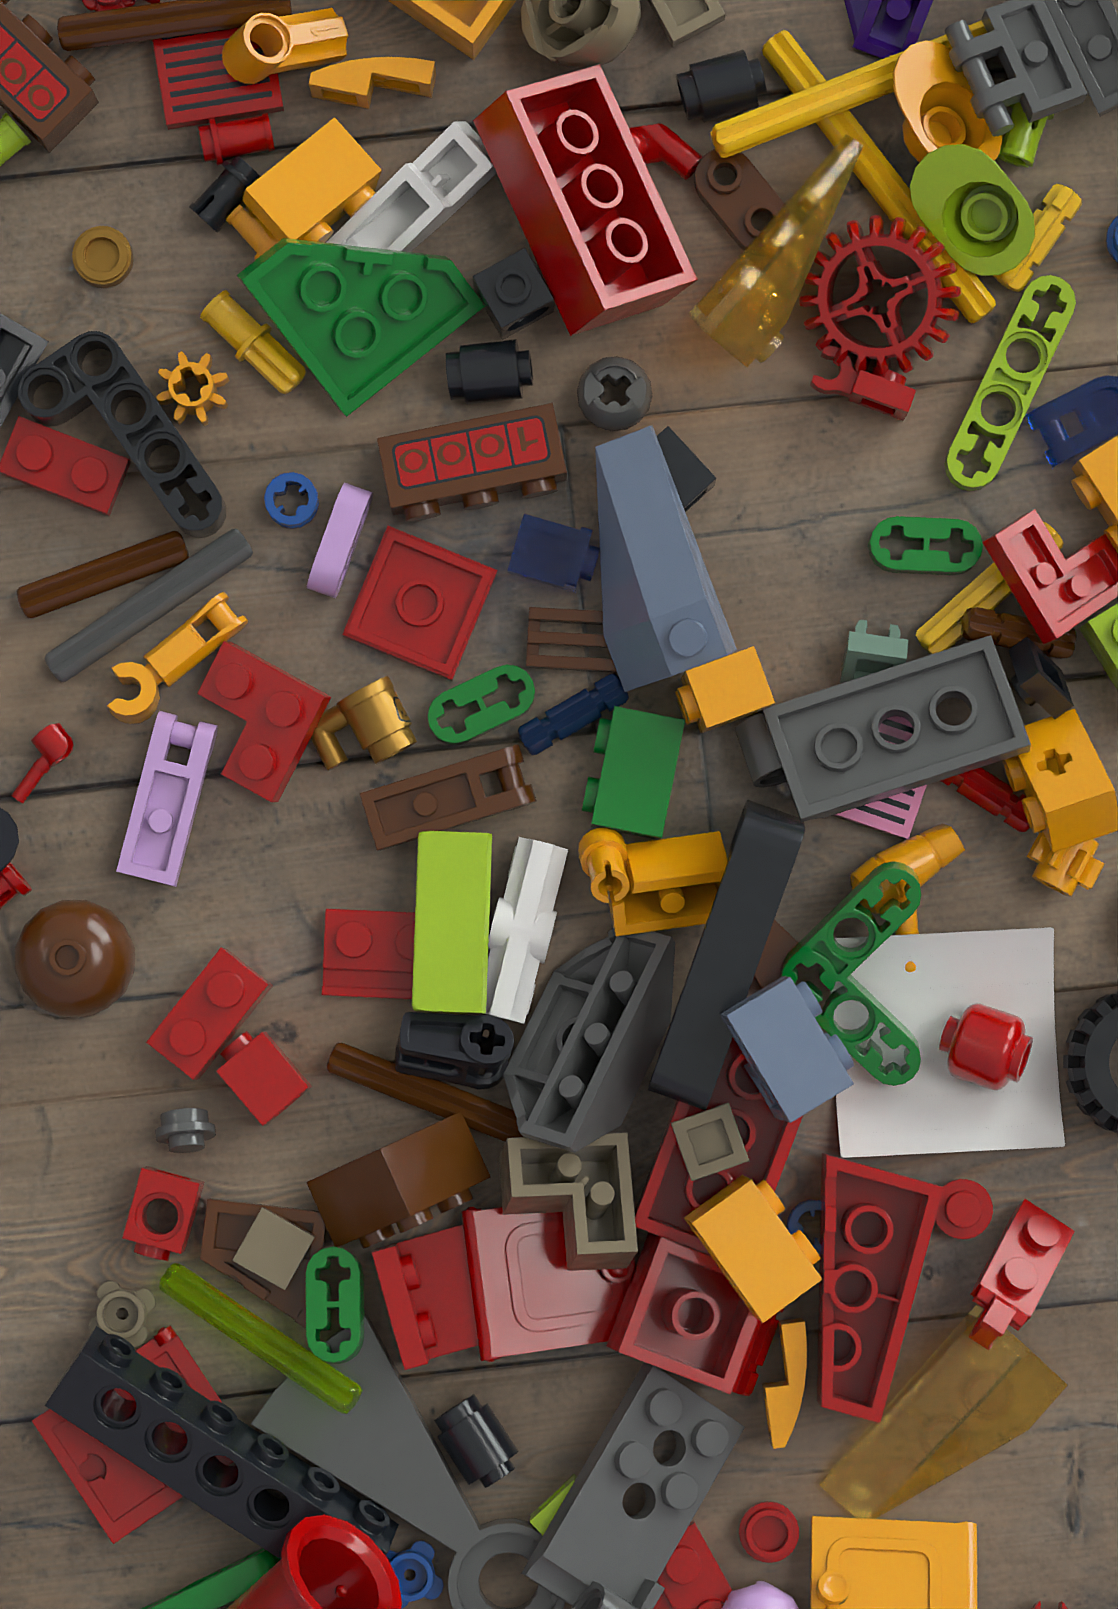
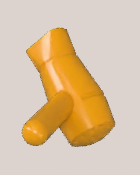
(923, 854)

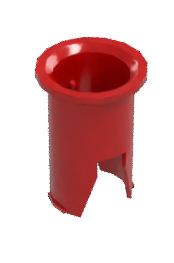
(326, 1567)

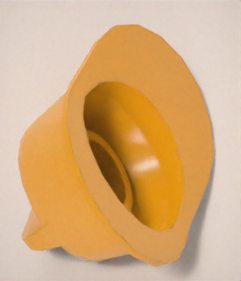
(937, 103)

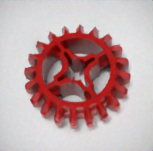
(888, 322)

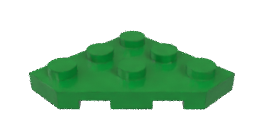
(358, 310)

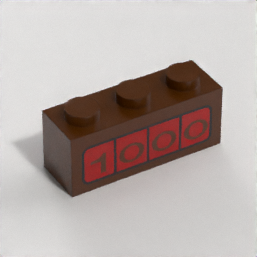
(36, 85)
(473, 462)

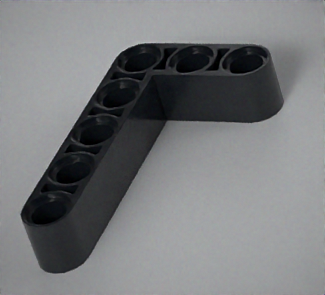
(727, 953)

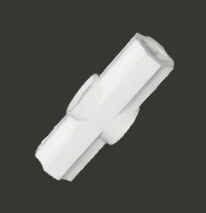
(522, 928)

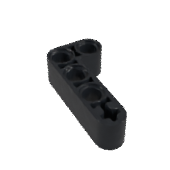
(137, 439)

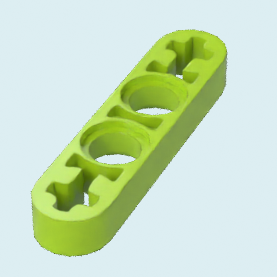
(1014, 385)

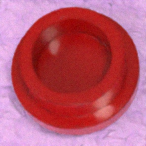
(964, 1209)
(769, 1531)

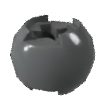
(613, 416)

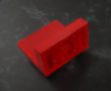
(428, 1295)

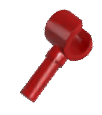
(54, 746)

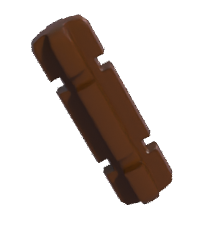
(1010, 629)

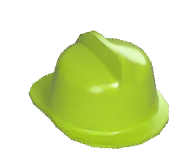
(973, 209)

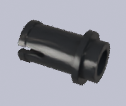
(225, 193)

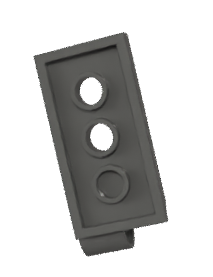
(832, 744)
(595, 1550)

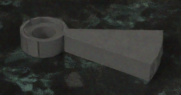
(395, 1461)

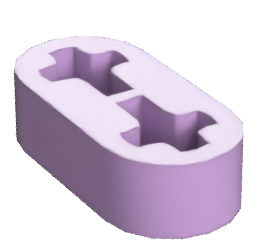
(339, 540)

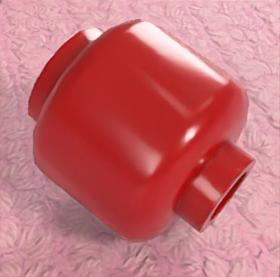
(986, 1046)

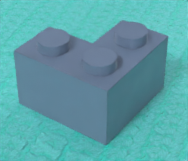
(787, 1050)

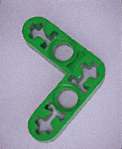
(840, 962)

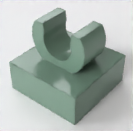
(872, 653)

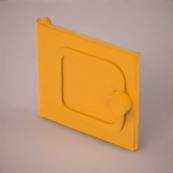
(892, 1564)

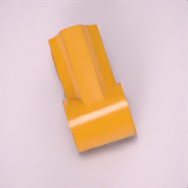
(287, 43)

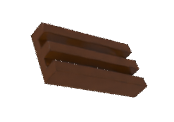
(574, 616)

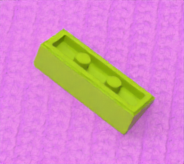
(452, 922)

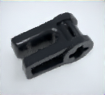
(450, 1046)

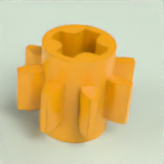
(177, 384)
(1065, 868)

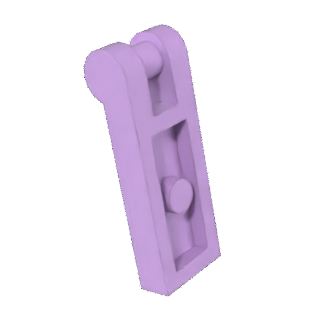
(166, 801)

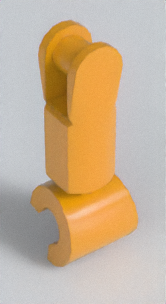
(173, 659)

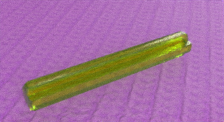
(260, 1338)

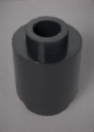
(721, 86)
(488, 372)
(476, 1442)

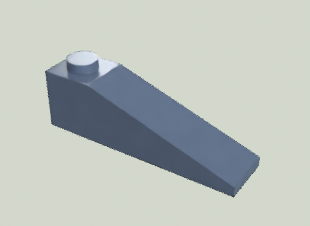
(653, 578)

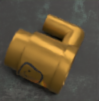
(375, 720)

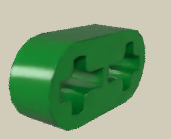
(925, 531)
(475, 691)
(320, 1305)

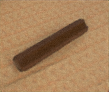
(102, 574)

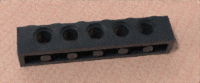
(189, 1459)

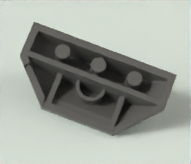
(592, 1040)

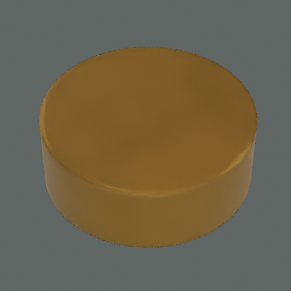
(102, 257)

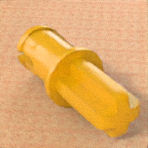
(253, 342)

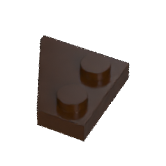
(224, 1232)

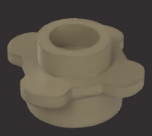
(137, 1304)

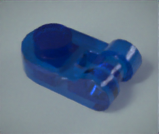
(1096, 409)

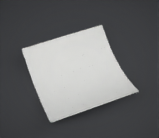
(934, 1109)

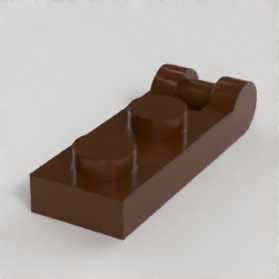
(445, 798)

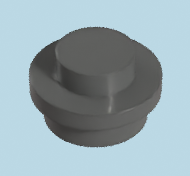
(185, 1129)

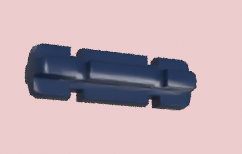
(572, 714)

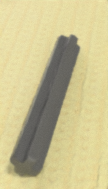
(148, 605)

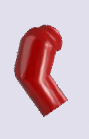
(661, 144)

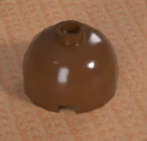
(74, 958)

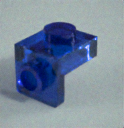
(553, 553)

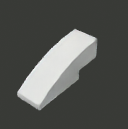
(421, 193)

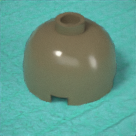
(580, 31)

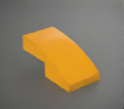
(354, 80)
(785, 1397)

